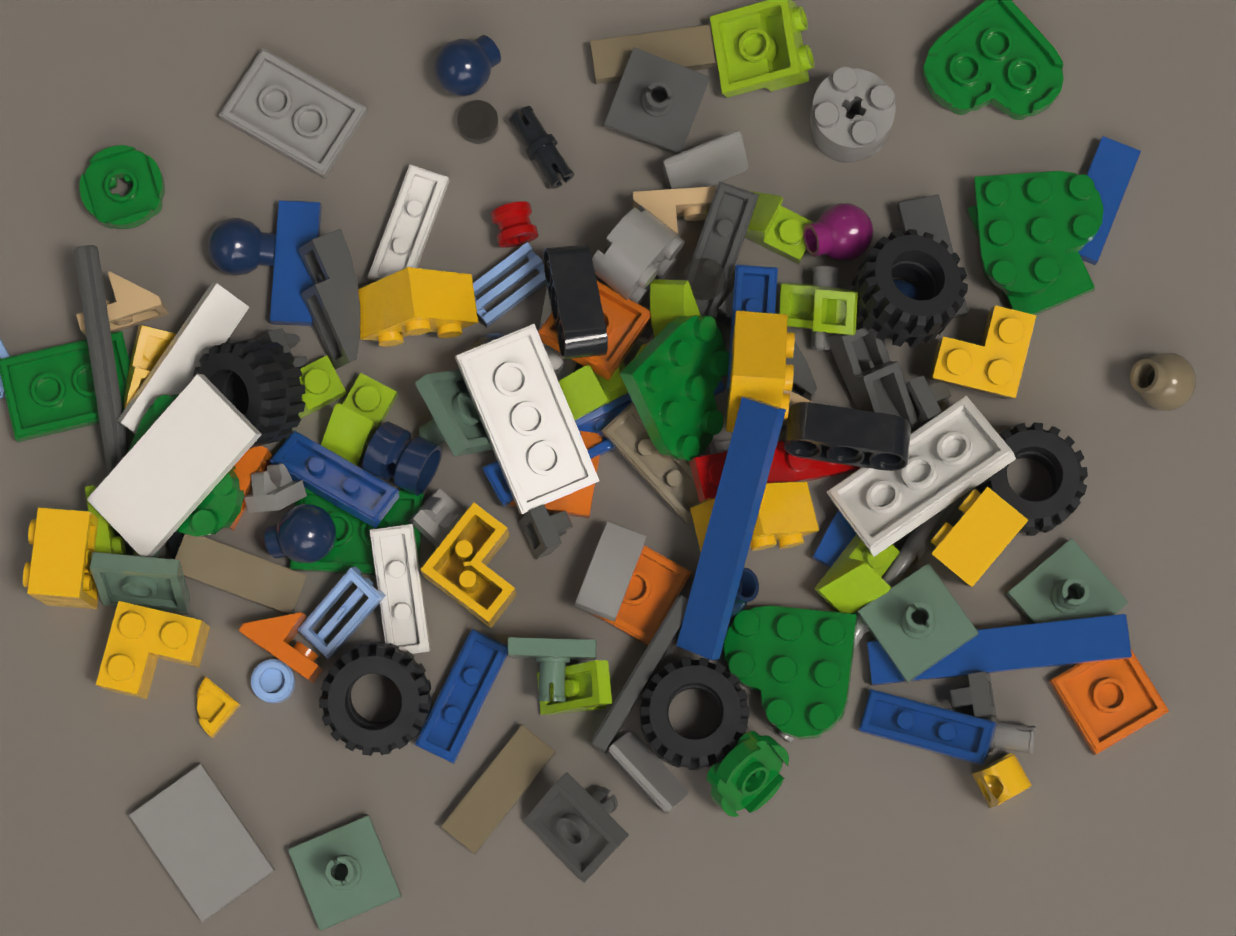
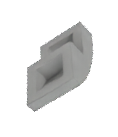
(610, 571)

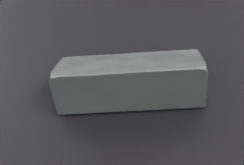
(707, 163)
(648, 772)

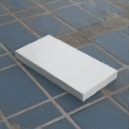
(527, 418)
(943, 464)
(174, 466)

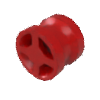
(514, 224)

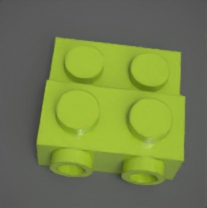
(761, 47)

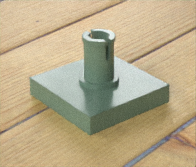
(453, 414)
(140, 581)
(1066, 589)
(918, 623)
(553, 656)
(344, 873)

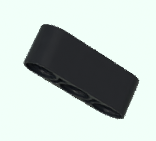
(575, 302)
(847, 436)

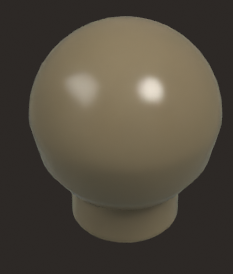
(1164, 381)

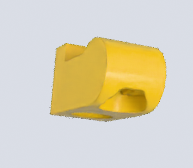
(1001, 780)

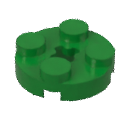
(101, 177)
(748, 774)

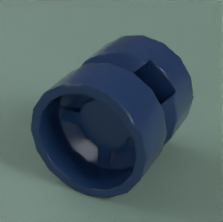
(398, 456)

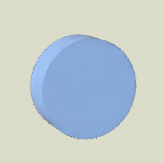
(273, 681)

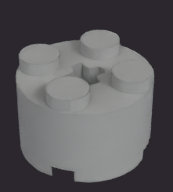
(854, 92)
(637, 253)

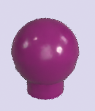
(840, 233)

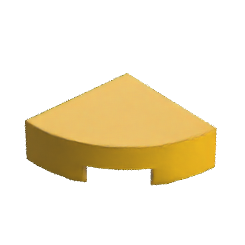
(214, 707)

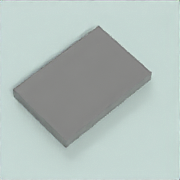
(293, 113)
(202, 843)

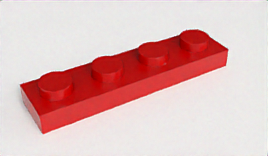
(784, 468)

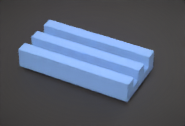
(498, 271)
(365, 586)

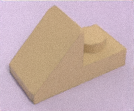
(674, 203)
(132, 305)

